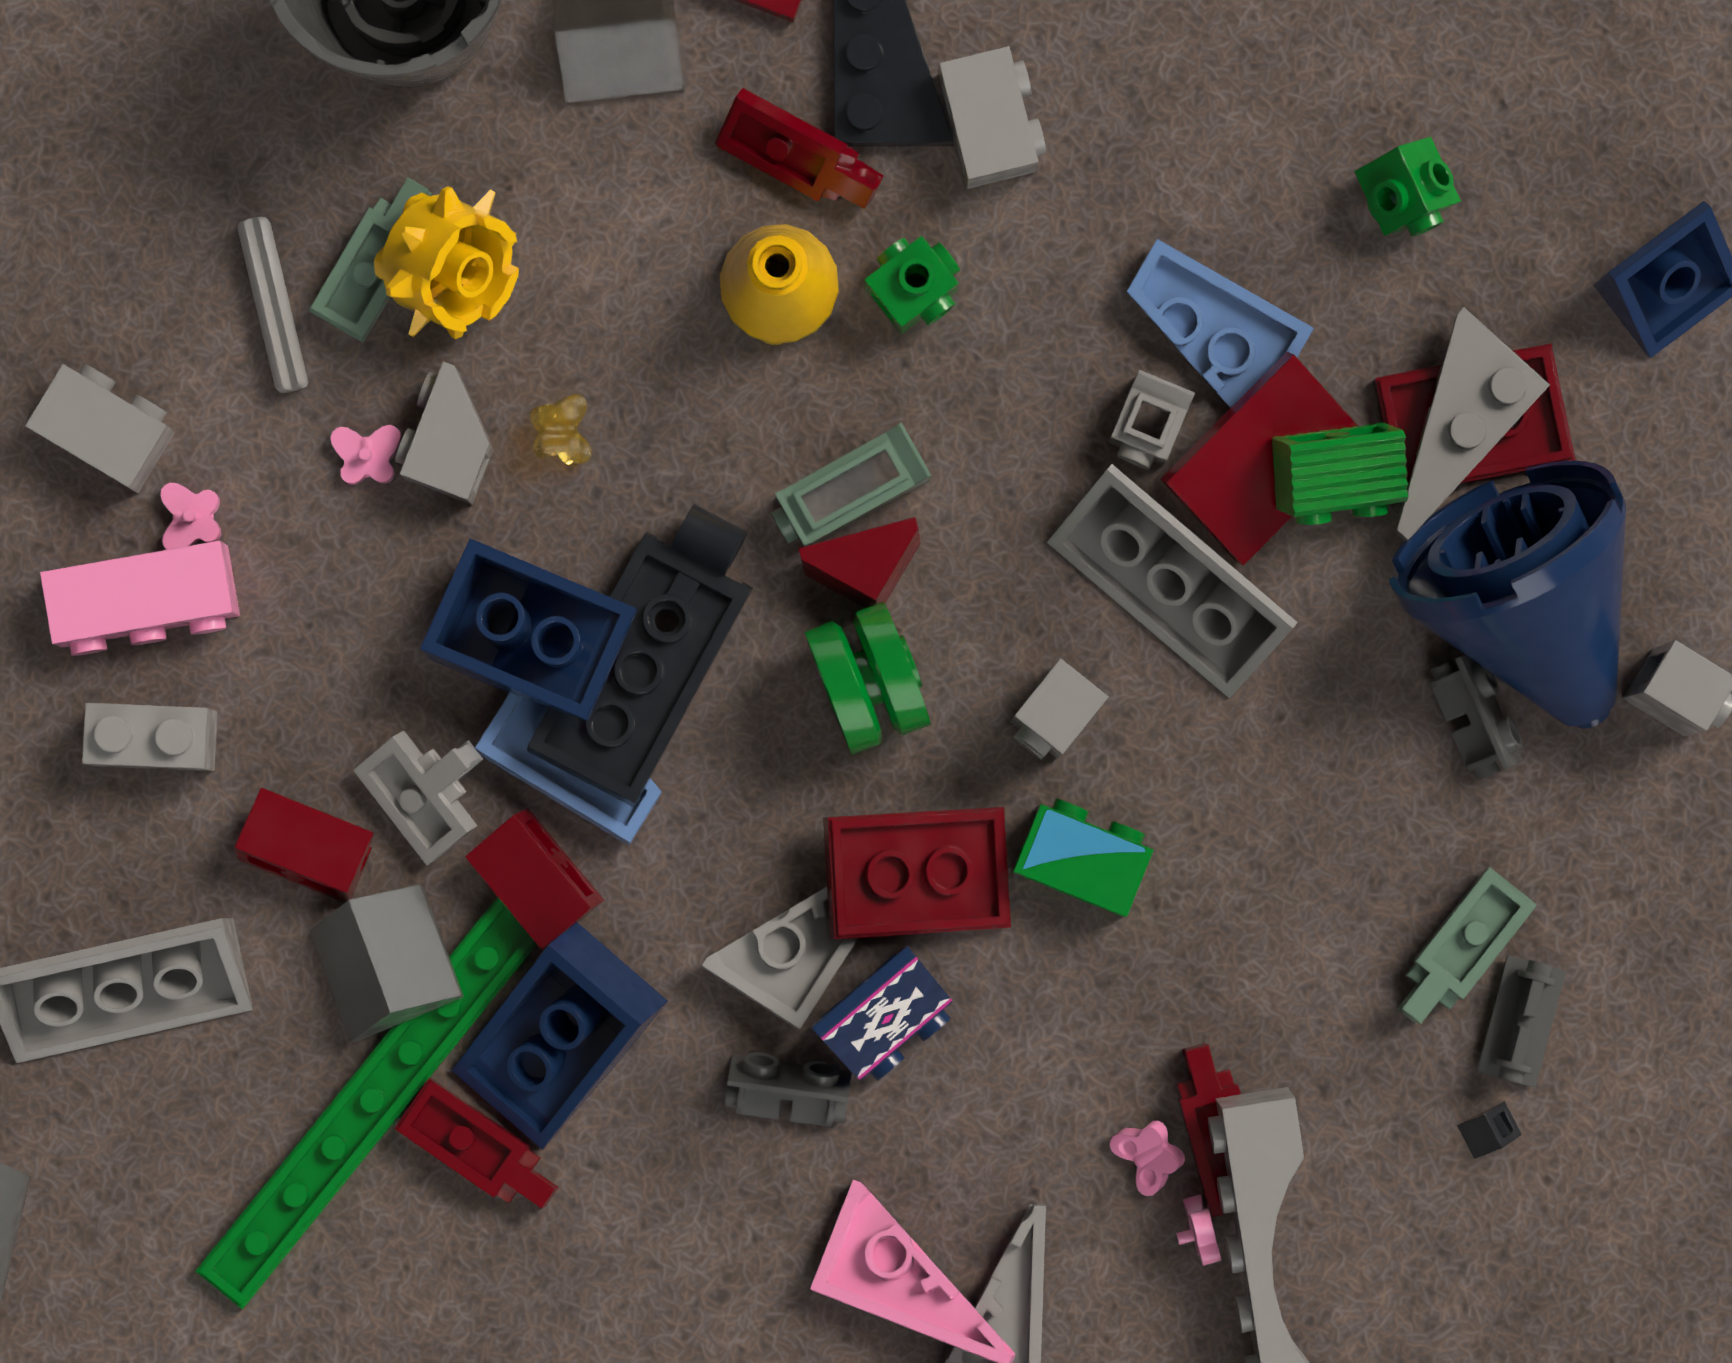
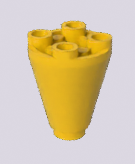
(783, 306)

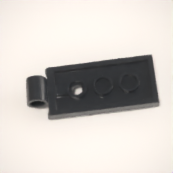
(654, 669)

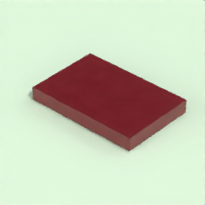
(1535, 439)
(1230, 469)
(916, 872)

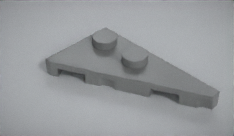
(1475, 403)
(784, 960)
(1015, 1293)

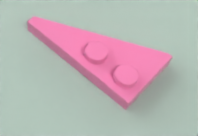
(886, 1274)

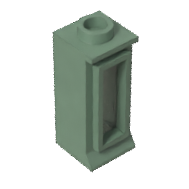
(850, 488)

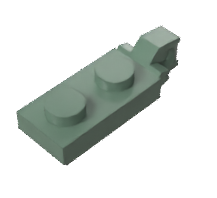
(353, 293)
(1465, 944)

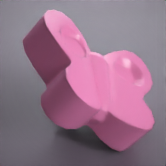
(366, 455)
(191, 516)
(1150, 1153)
(1200, 1230)

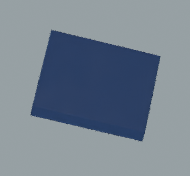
(1671, 281)

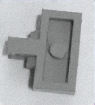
(421, 792)

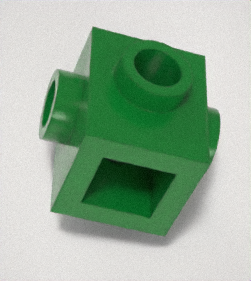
(1408, 188)
(905, 304)

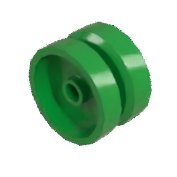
(866, 678)

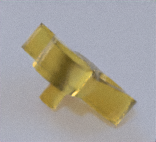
(559, 430)

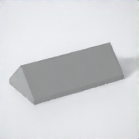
(1171, 581)
(123, 990)

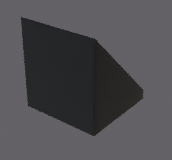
(1489, 1130)

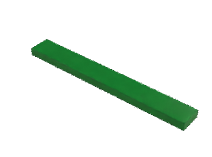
(364, 1112)

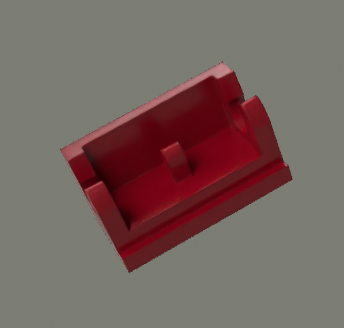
(304, 845)
(534, 878)

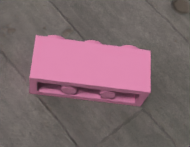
(140, 597)

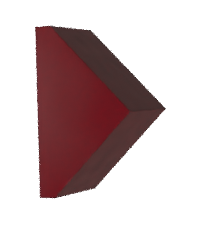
(863, 563)

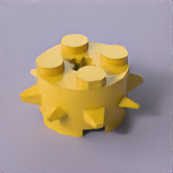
(448, 261)

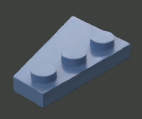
(1214, 322)
(506, 747)

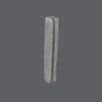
(272, 304)

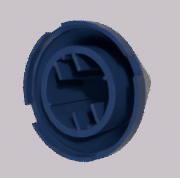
(1528, 584)

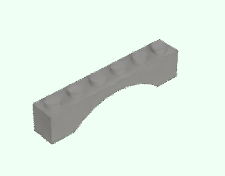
(1261, 1156)

